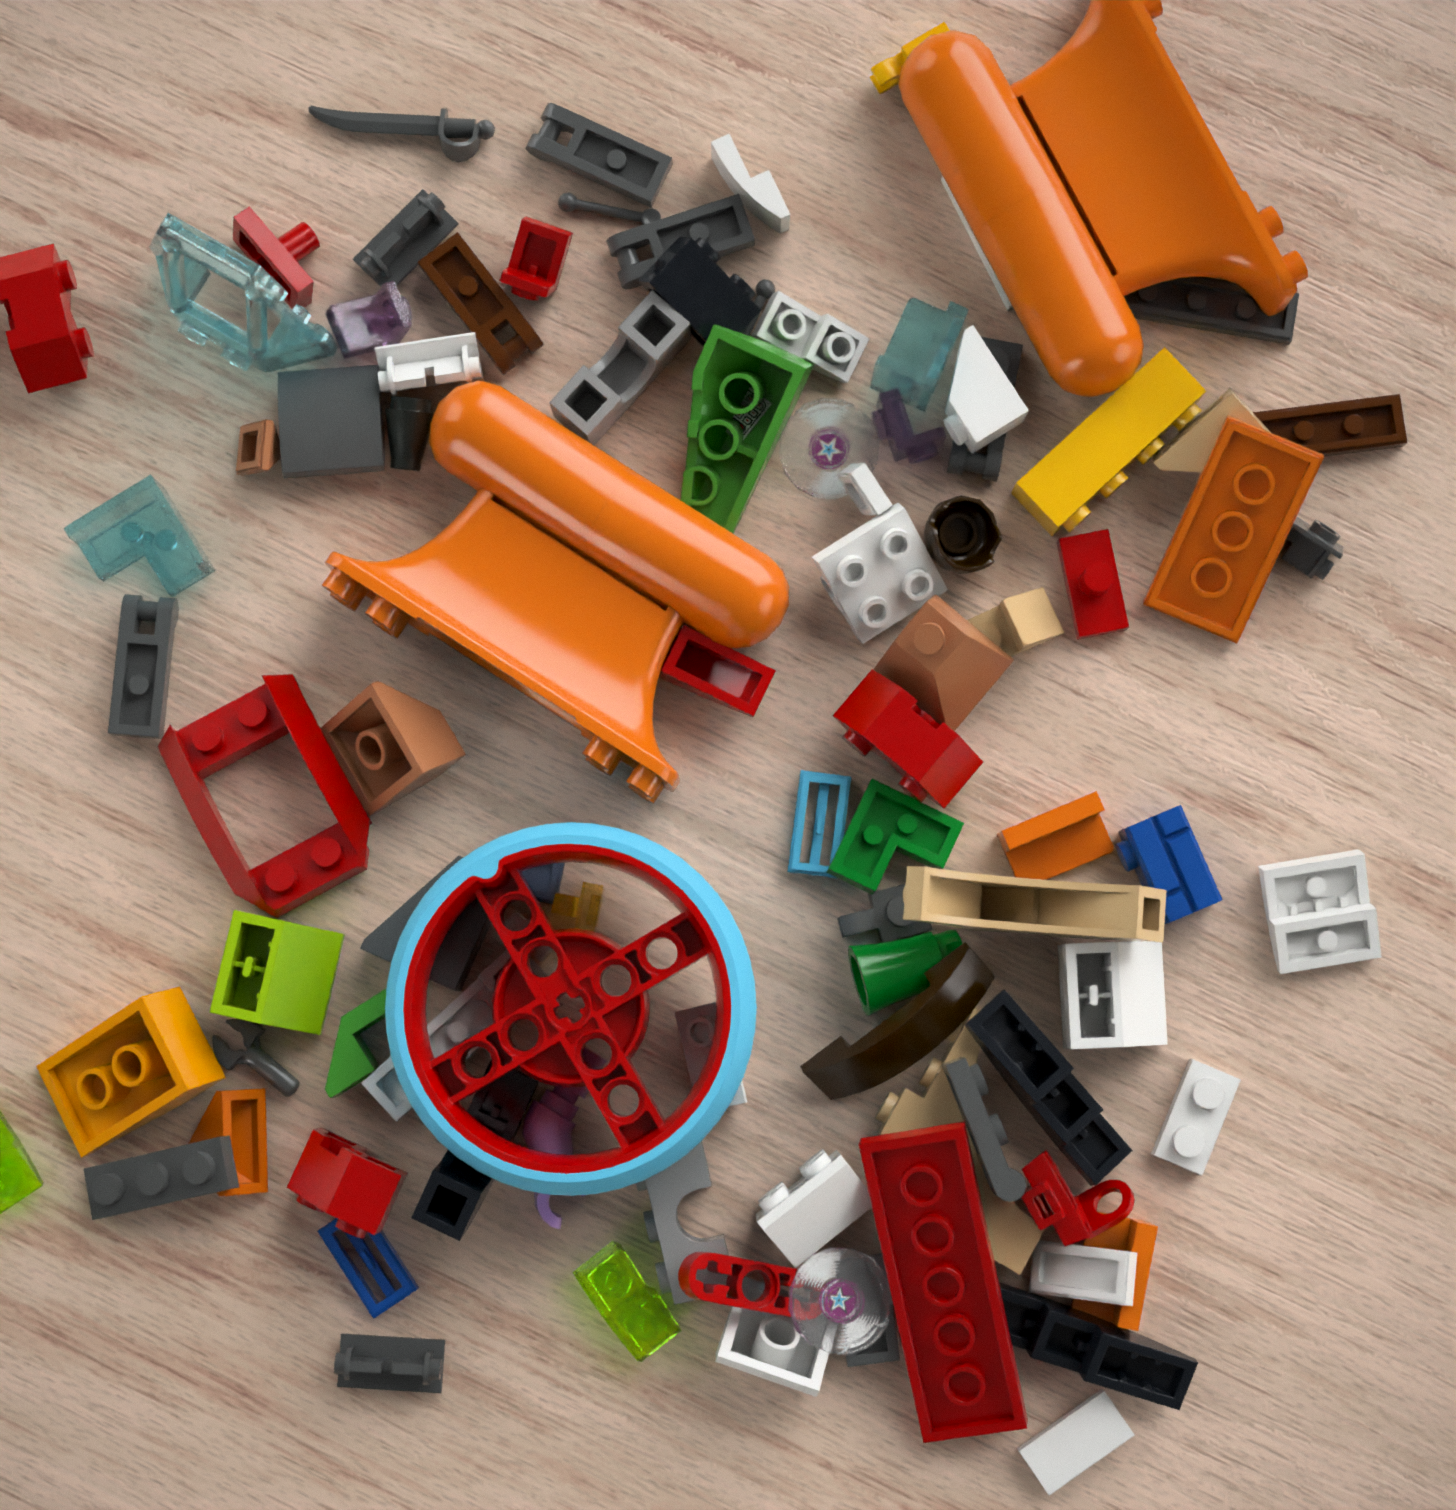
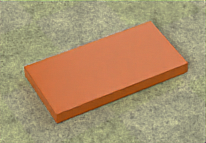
(1233, 529)

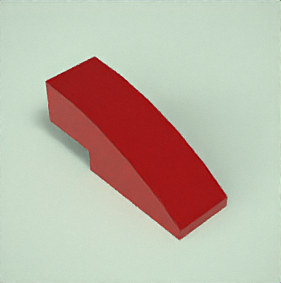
(716, 672)

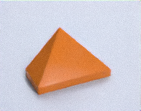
(243, 1118)

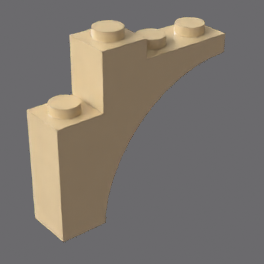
(1034, 905)
(1010, 1230)

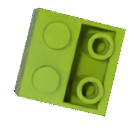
(277, 973)

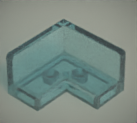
(919, 351)
(137, 526)

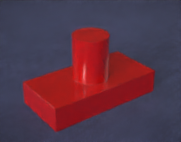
(278, 255)
(1092, 584)

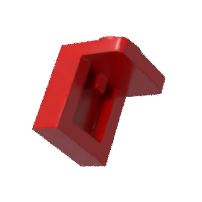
(536, 259)

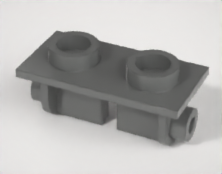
(406, 239)
(1312, 547)
(390, 1363)

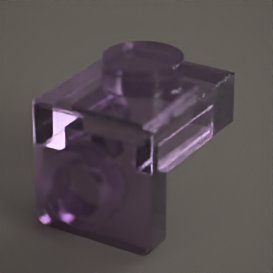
(370, 321)
(894, 425)

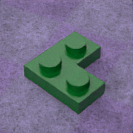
(891, 823)

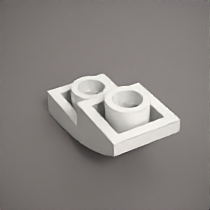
(816, 338)

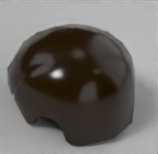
(962, 535)

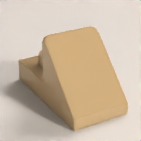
(1020, 622)

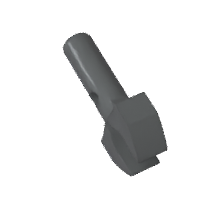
(254, 1057)

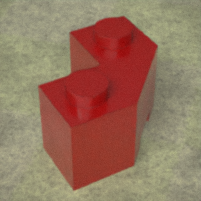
(43, 330)
(891, 725)
(346, 1183)

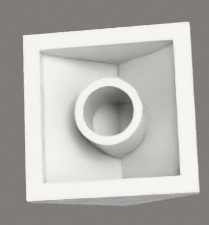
(770, 1346)

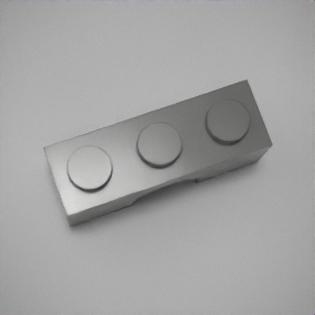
(641, 351)
(662, 1222)

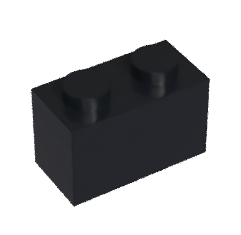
(700, 289)

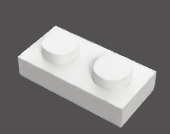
(1195, 1116)

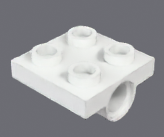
(879, 573)

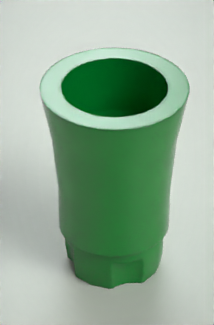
(896, 968)

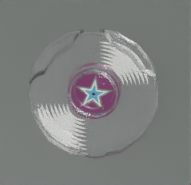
(822, 442)
(840, 1300)

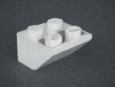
(1112, 994)
(814, 1207)

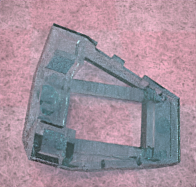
(183, 264)

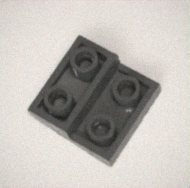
(330, 421)

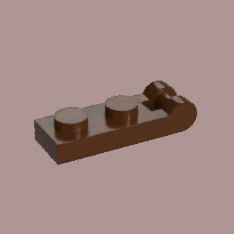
(479, 301)

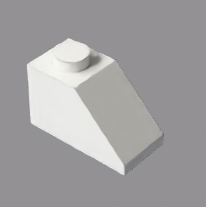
(980, 396)

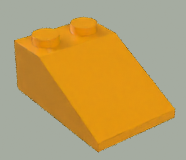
(130, 1070)

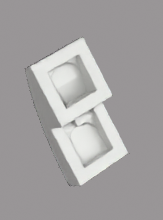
(757, 193)

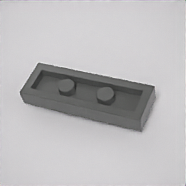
(161, 1177)

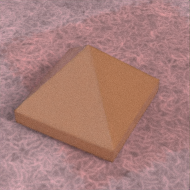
(257, 447)

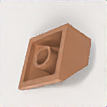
(943, 662)
(390, 745)

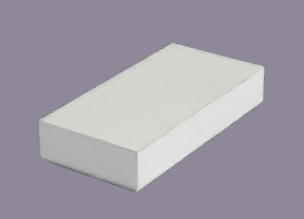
(1083, 1273)
(1075, 1441)

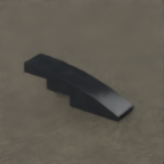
(1047, 1087)
(1097, 1348)

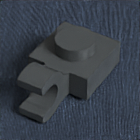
(884, 915)

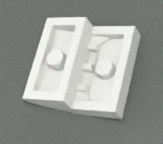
(1319, 911)

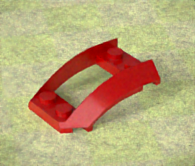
(234, 734)

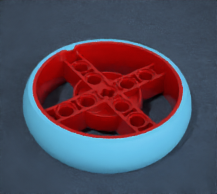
(557, 1059)

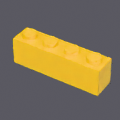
(1108, 442)

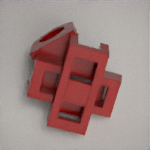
(1072, 1216)

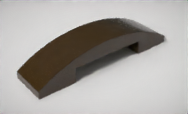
(906, 1035)

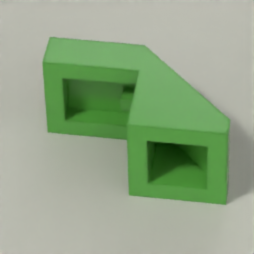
(351, 1056)

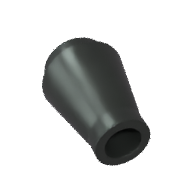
(408, 431)

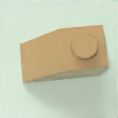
(1192, 445)

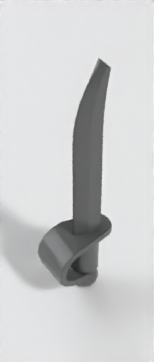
(414, 125)

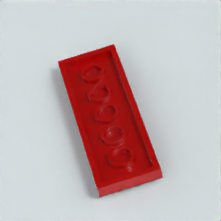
(943, 1282)

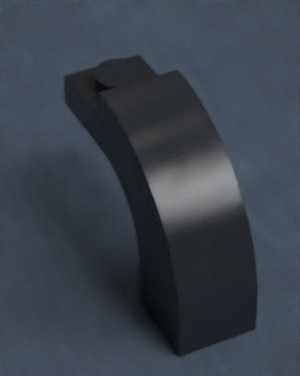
(454, 1187)

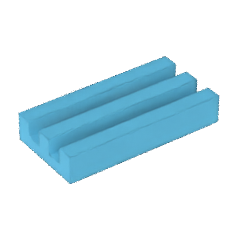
(824, 781)

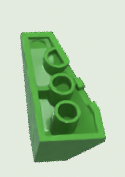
(724, 468)

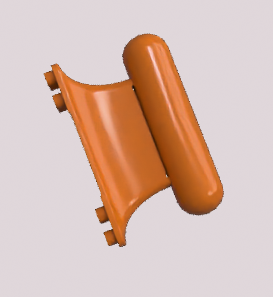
(1091, 186)
(567, 576)

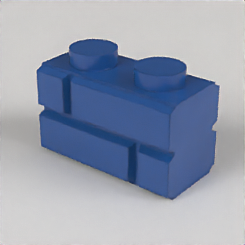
(1169, 859)

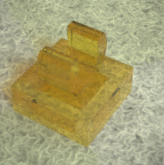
(583, 908)

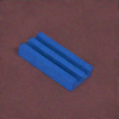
(356, 1279)

